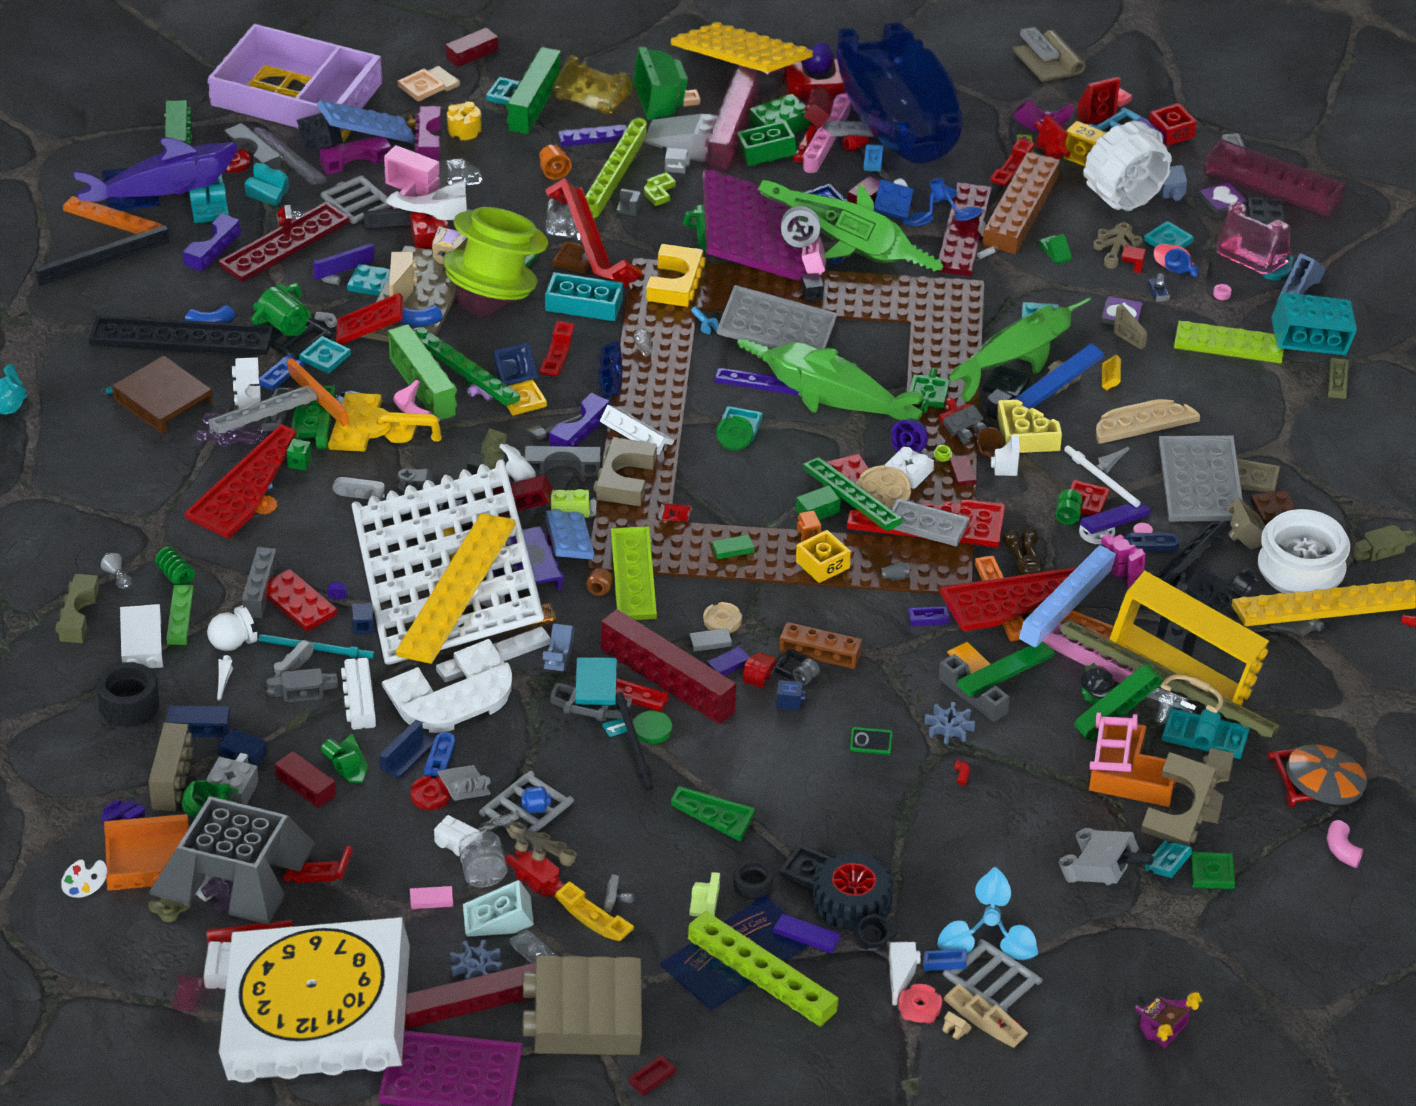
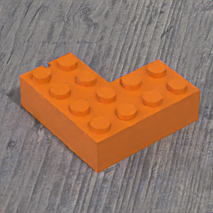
(1144, 780)

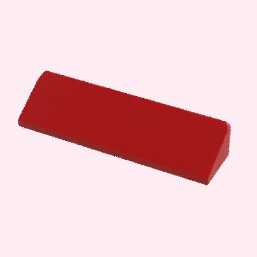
(225, 934)

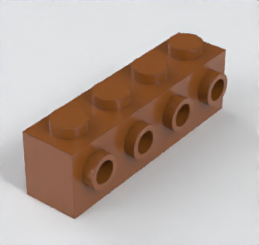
(821, 645)

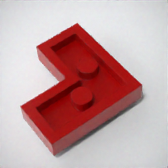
(1092, 495)

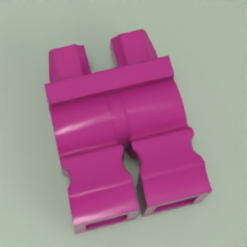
(1128, 559)

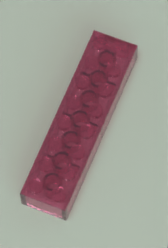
(731, 118)
(1274, 177)

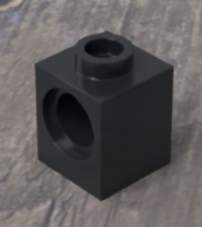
(812, 287)

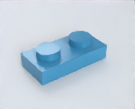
(873, 158)

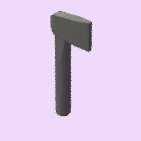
(540, 433)

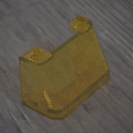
(591, 87)

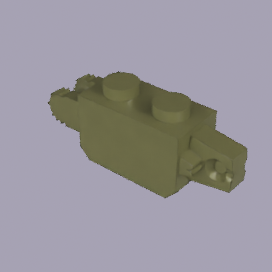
(1383, 543)

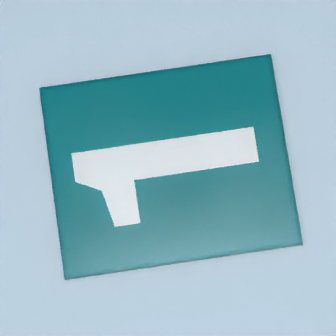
(615, 727)

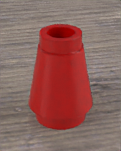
(854, 142)

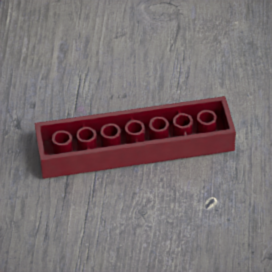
(668, 666)

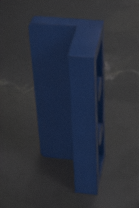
(405, 750)

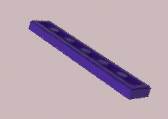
(753, 380)

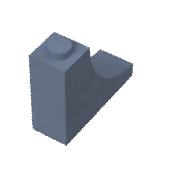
(1303, 275)

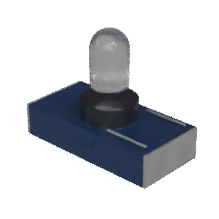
(1159, 288)

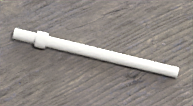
(1080, 458)

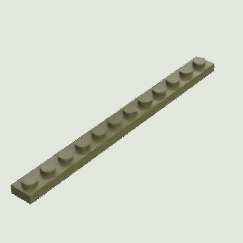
(1129, 658)

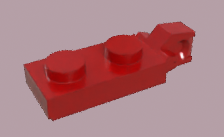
(808, 136)

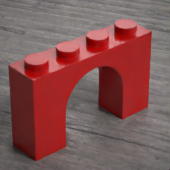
(800, 85)

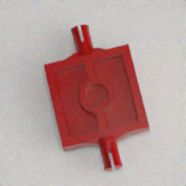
(1052, 138)

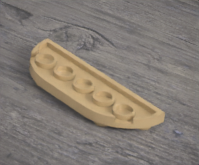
(1143, 419)

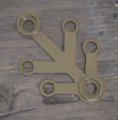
(1122, 230)
(538, 842)

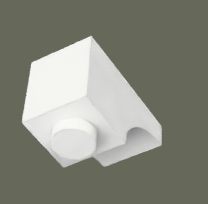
(1006, 459)

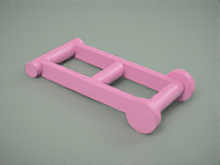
(1101, 721)

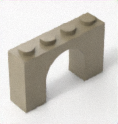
(623, 454)
(1182, 827)

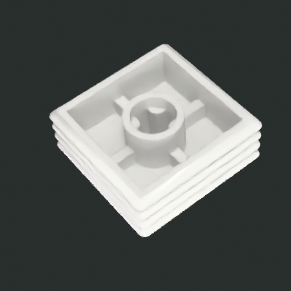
(913, 464)

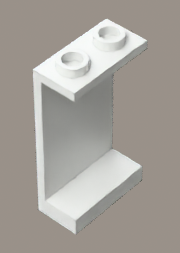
(141, 635)

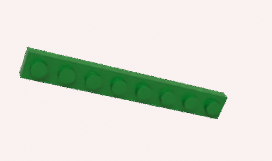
(467, 368)
(853, 494)

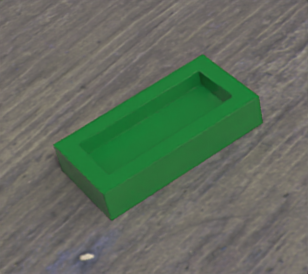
(733, 547)

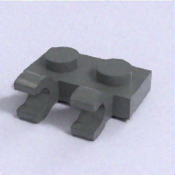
(963, 420)

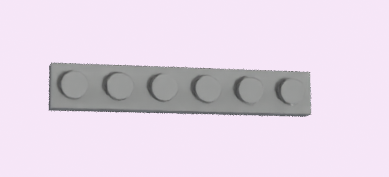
(262, 409)

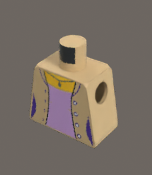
(446, 241)

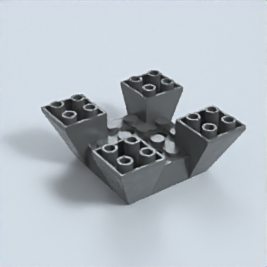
(237, 846)

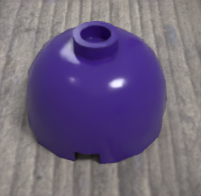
(821, 60)
(909, 434)

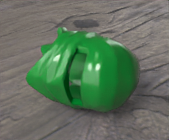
(198, 793)

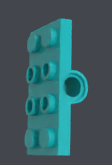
(208, 202)
(1205, 732)

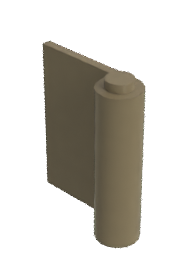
(1066, 65)

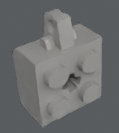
(237, 774)

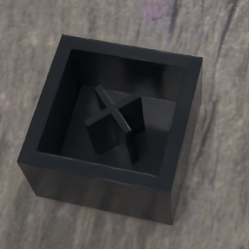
(318, 133)

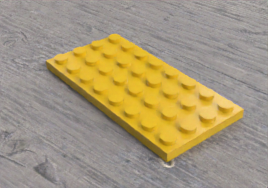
(742, 47)

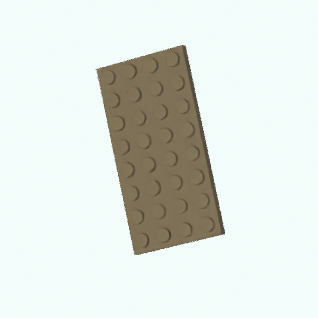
(432, 288)

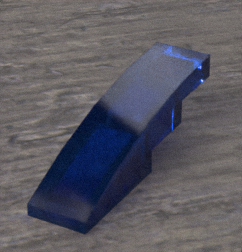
(611, 370)

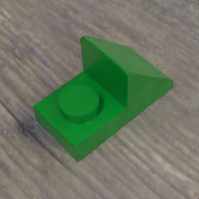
(1056, 248)

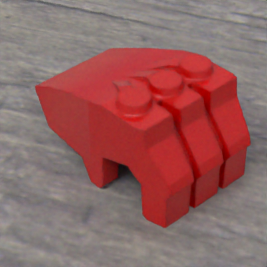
(758, 669)

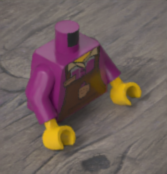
(1166, 1018)

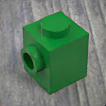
(299, 454)

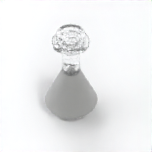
(112, 564)

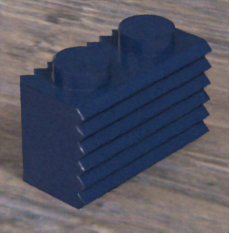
(239, 742)

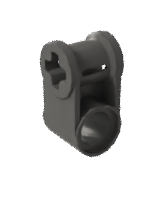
(415, 478)

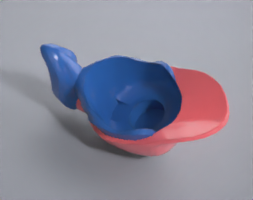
(1175, 259)

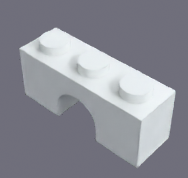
(246, 373)

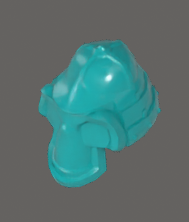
(11, 391)

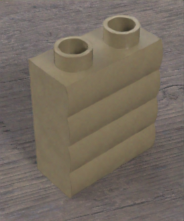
(584, 1005)

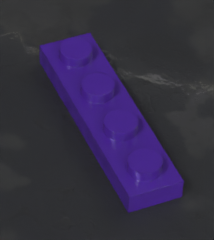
(591, 135)

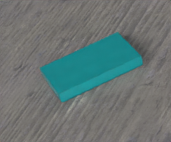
(596, 681)

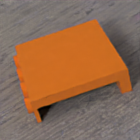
(141, 849)

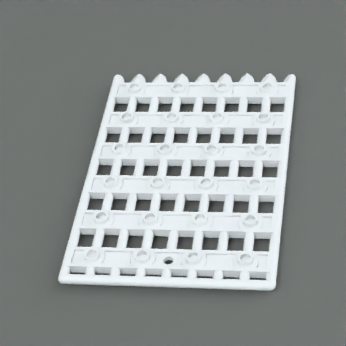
(442, 547)

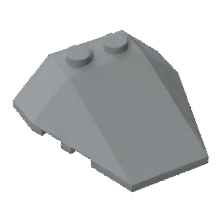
(682, 133)

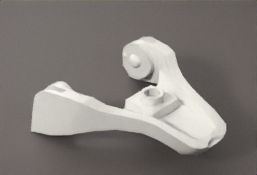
(442, 203)

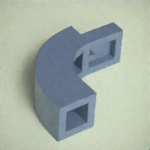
(560, 647)

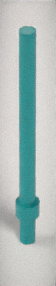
(352, 652)

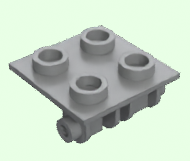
(465, 782)

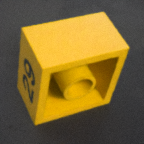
(1081, 141)
(823, 556)

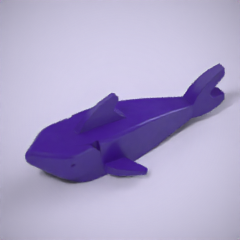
(172, 171)

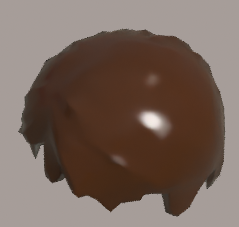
(988, 441)

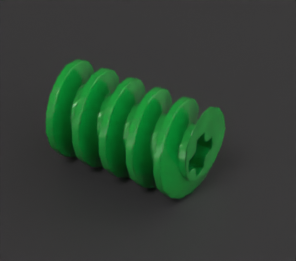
(174, 566)

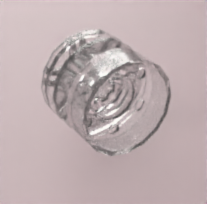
(482, 859)

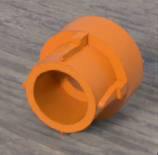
(554, 162)

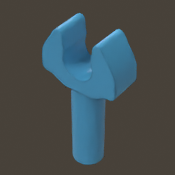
(706, 323)

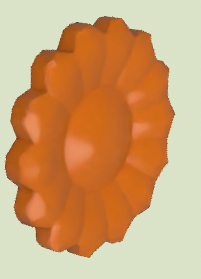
(267, 505)

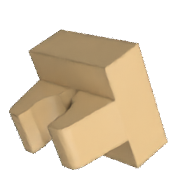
(960, 1025)

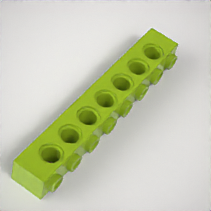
(763, 968)

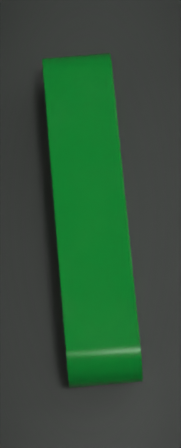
(1119, 700)

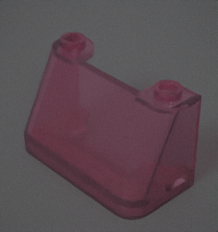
(1253, 242)

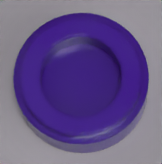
(337, 590)

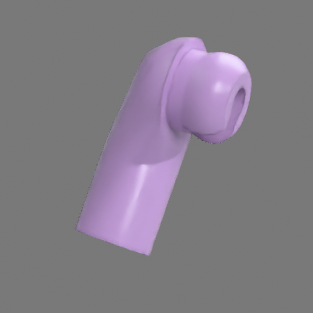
(475, 390)

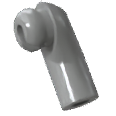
(332, 279)
(328, 318)

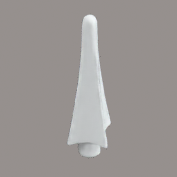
(224, 672)

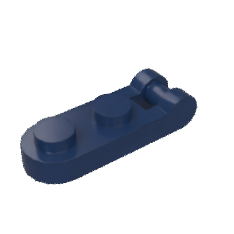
(1154, 541)

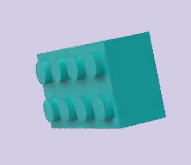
(584, 296)

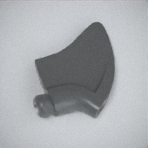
(1299, 627)

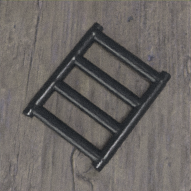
(283, 348)

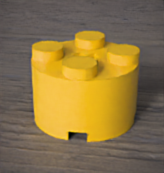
(464, 121)

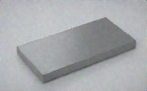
(930, 522)

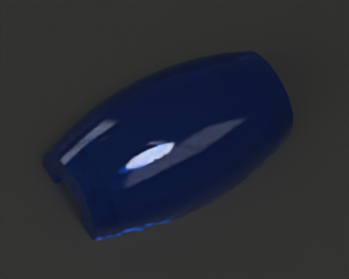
(900, 92)

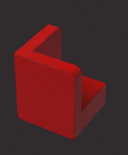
(1135, 256)

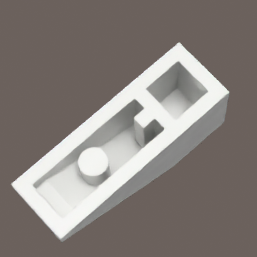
(902, 965)

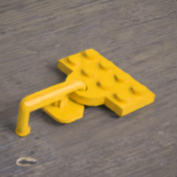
(371, 421)

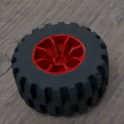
(851, 889)

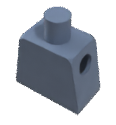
(1175, 184)

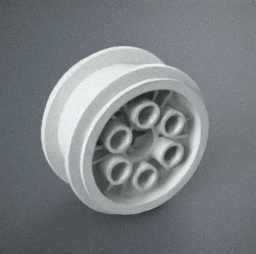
(1303, 551)

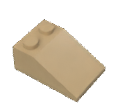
(402, 274)

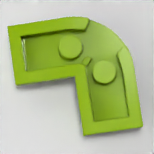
(656, 188)

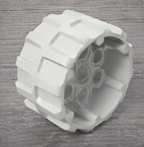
(1127, 166)

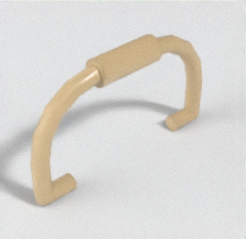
(1198, 683)

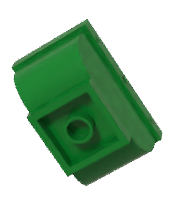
(659, 83)

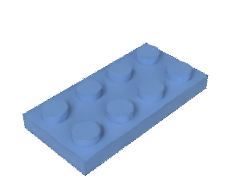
(569, 534)

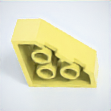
(1034, 430)

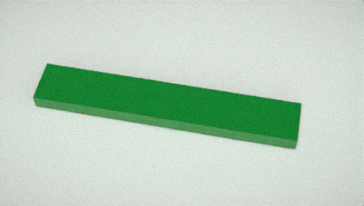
(1004, 669)

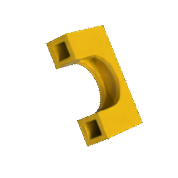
(678, 290)

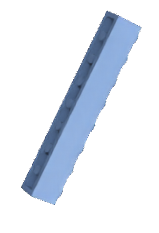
(1067, 596)

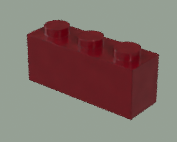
(471, 47)
(528, 493)
(305, 779)

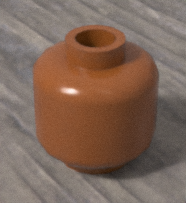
(599, 582)

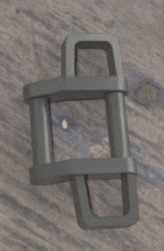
(570, 706)

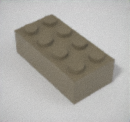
(170, 767)

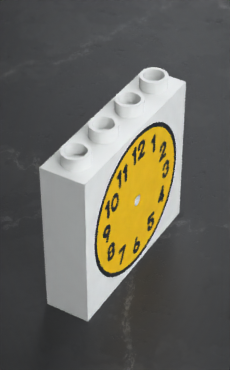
(315, 999)

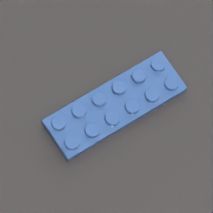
(366, 121)

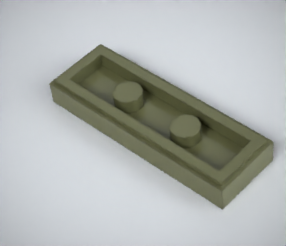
(1338, 378)

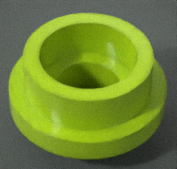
(942, 453)

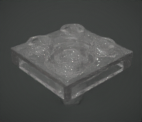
(1167, 701)

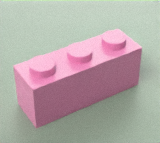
(814, 257)

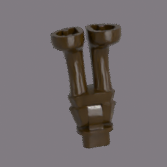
(1031, 562)

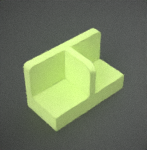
(705, 896)

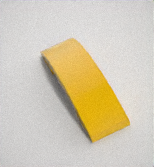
(592, 916)

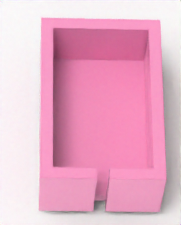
(408, 166)

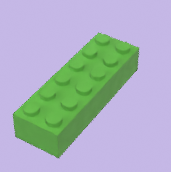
(417, 363)

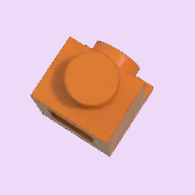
(808, 525)

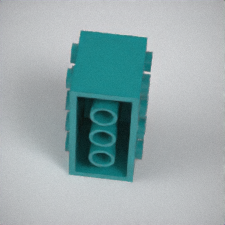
(1314, 323)

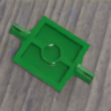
(933, 389)

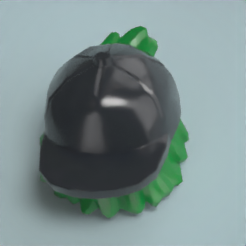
(1096, 683)

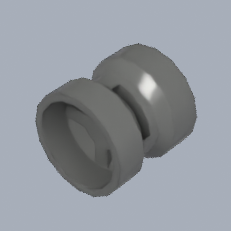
(805, 672)

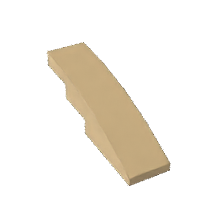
(985, 1016)

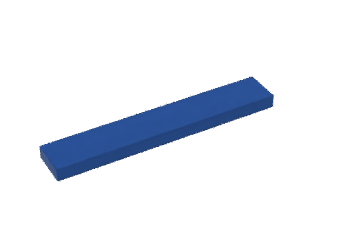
(1060, 376)

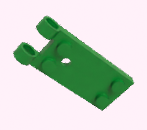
(313, 421)

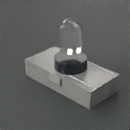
(613, 893)

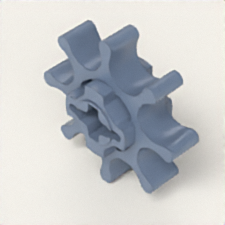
(949, 723)
(475, 961)

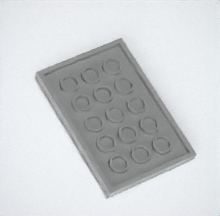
(774, 320)
(1199, 477)

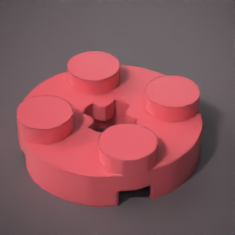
(920, 1013)

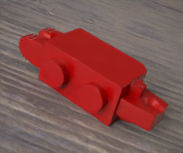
(539, 875)

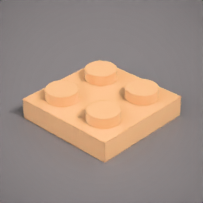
(421, 85)

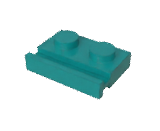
(1169, 858)

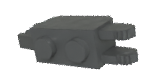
(301, 685)

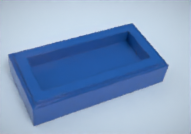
(945, 960)

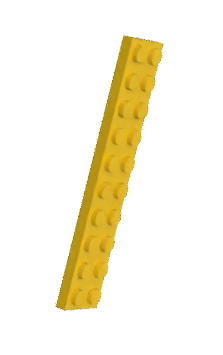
(455, 588)
(1326, 603)

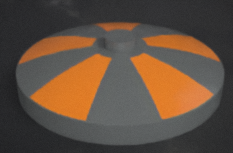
(1326, 774)

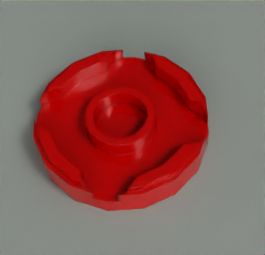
(240, 162)
(429, 793)

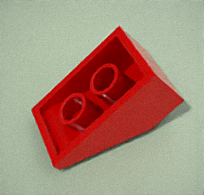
(1099, 101)

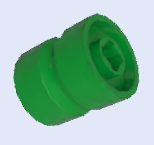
(1068, 507)

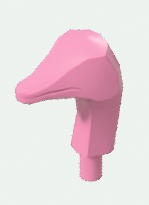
(406, 400)

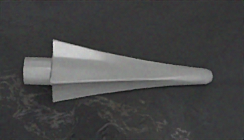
(1109, 461)

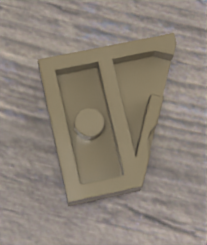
(1129, 328)

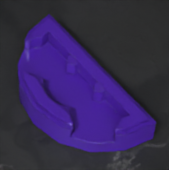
(116, 810)

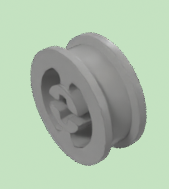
(788, 233)

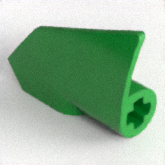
(346, 758)

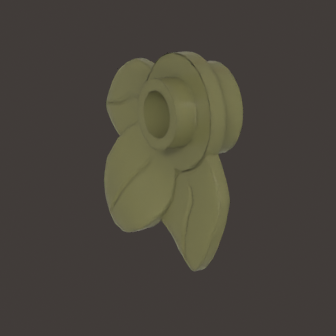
(168, 909)

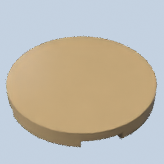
(885, 484)

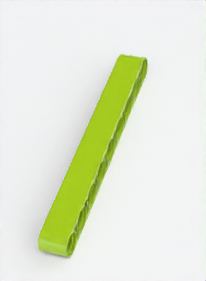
(616, 166)

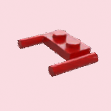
(320, 870)

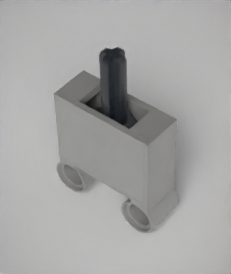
(1103, 856)

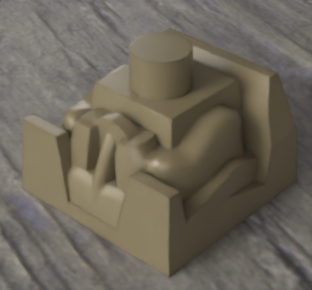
(1246, 524)

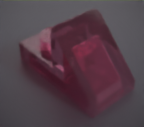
(188, 992)

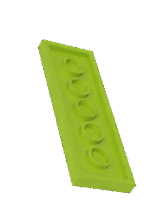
(1227, 341)
(634, 572)

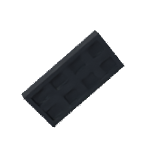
(1265, 209)

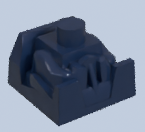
(514, 364)

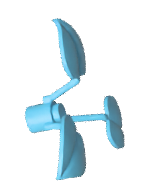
(993, 890)

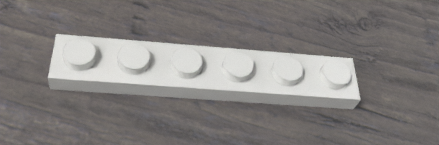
(507, 649)

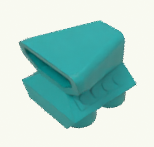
(267, 185)

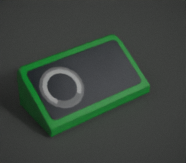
(871, 740)

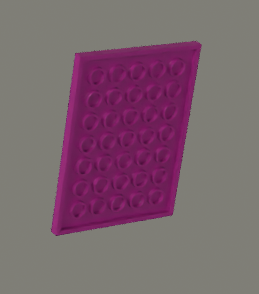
(747, 226)

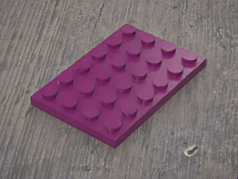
(452, 1072)

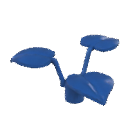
(939, 193)

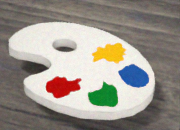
(78, 880)

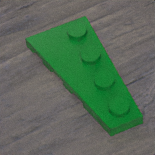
(716, 812)

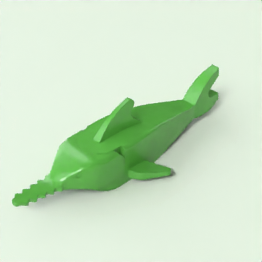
(854, 227)
(1023, 340)
(832, 380)

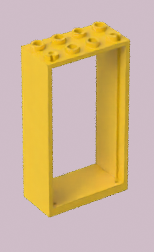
(1197, 619)

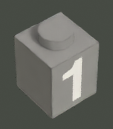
(677, 160)

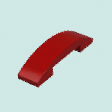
(1006, 173)
(558, 349)

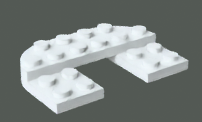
(483, 690)

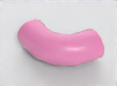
(1340, 846)

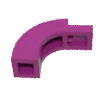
(1029, 113)

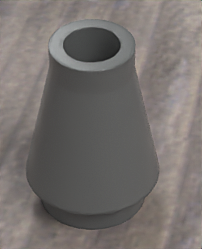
(896, 571)

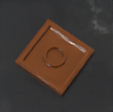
(572, 257)

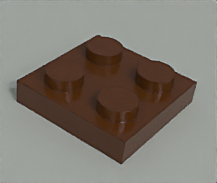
(1272, 504)

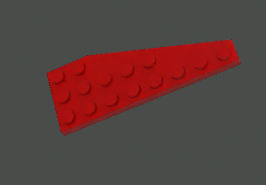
(241, 490)
(983, 525)
(1000, 599)

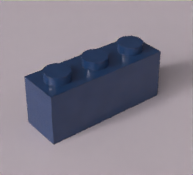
(202, 720)

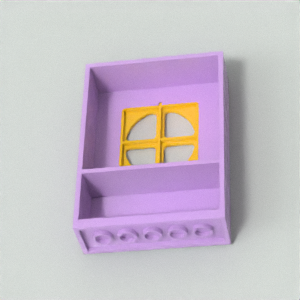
(324, 68)

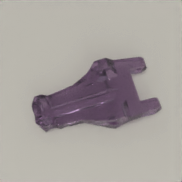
(243, 434)

